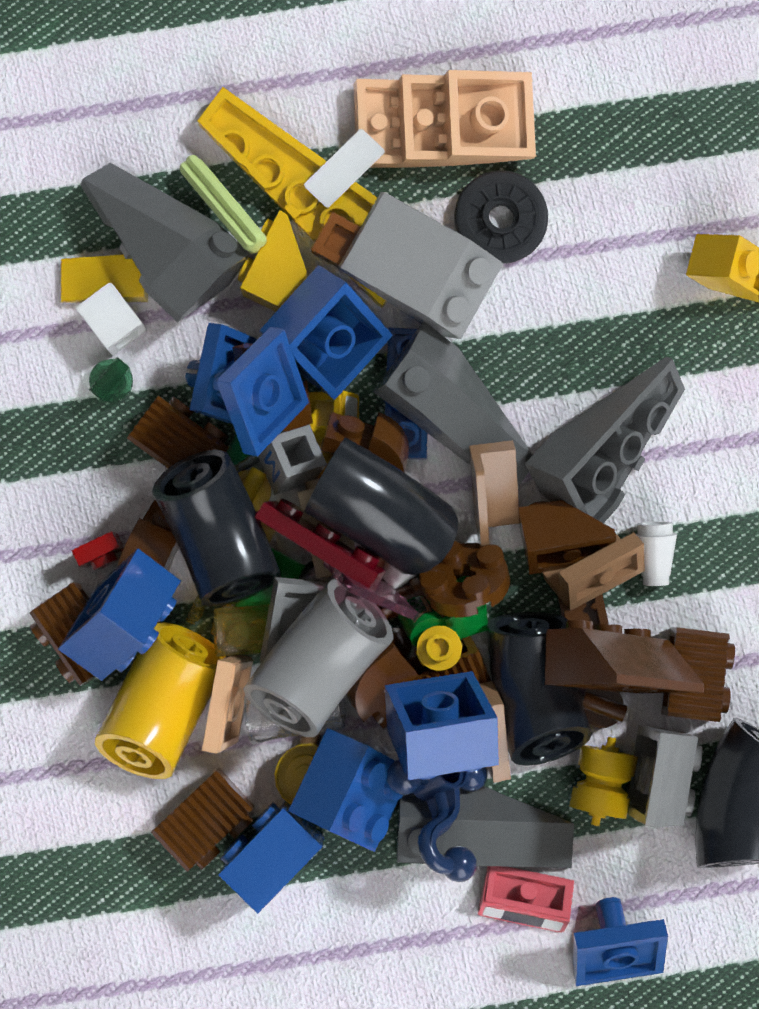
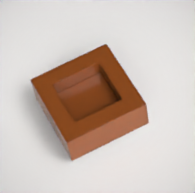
(335, 239)

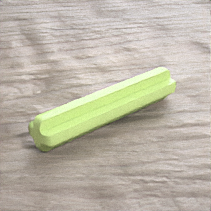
(223, 204)

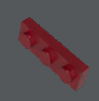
(322, 542)

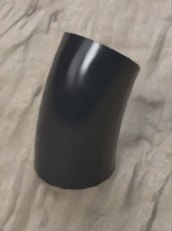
(383, 510)
(216, 528)
(539, 718)
(730, 801)

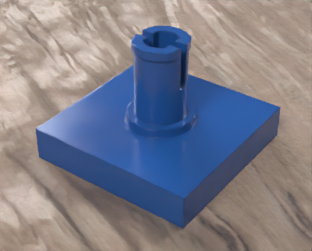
(215, 356)
(262, 391)
(618, 949)

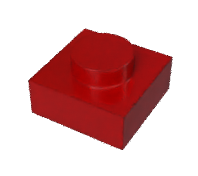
(99, 552)

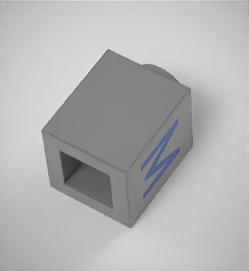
(292, 460)

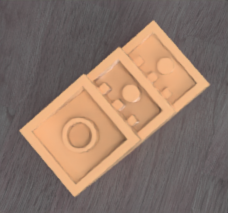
(448, 118)

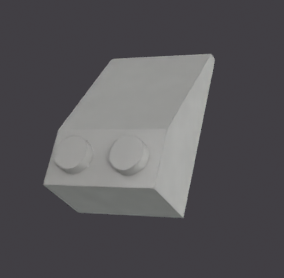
(420, 266)
(663, 776)

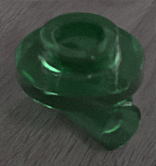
(111, 380)

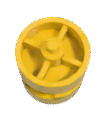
(605, 773)

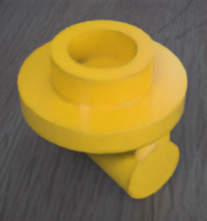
(256, 486)
(439, 648)

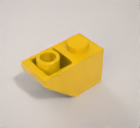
(726, 265)
(276, 268)

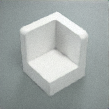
(111, 318)

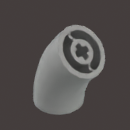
(318, 660)

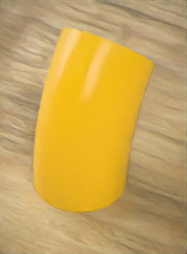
(159, 703)

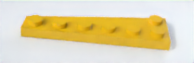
(280, 167)

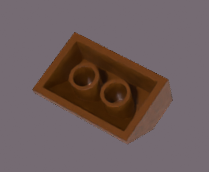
(616, 661)

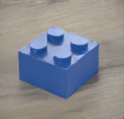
(329, 331)
(121, 616)
(441, 725)
(347, 790)
(271, 856)

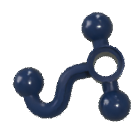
(444, 804)

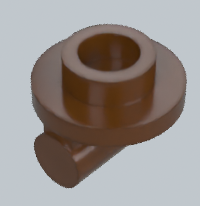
(603, 707)

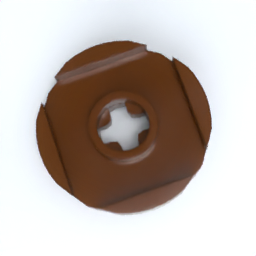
(487, 580)

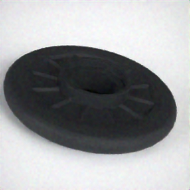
(505, 190)

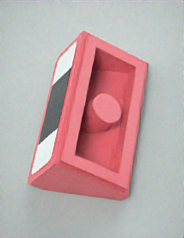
(526, 898)

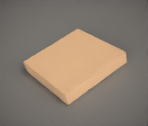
(227, 703)

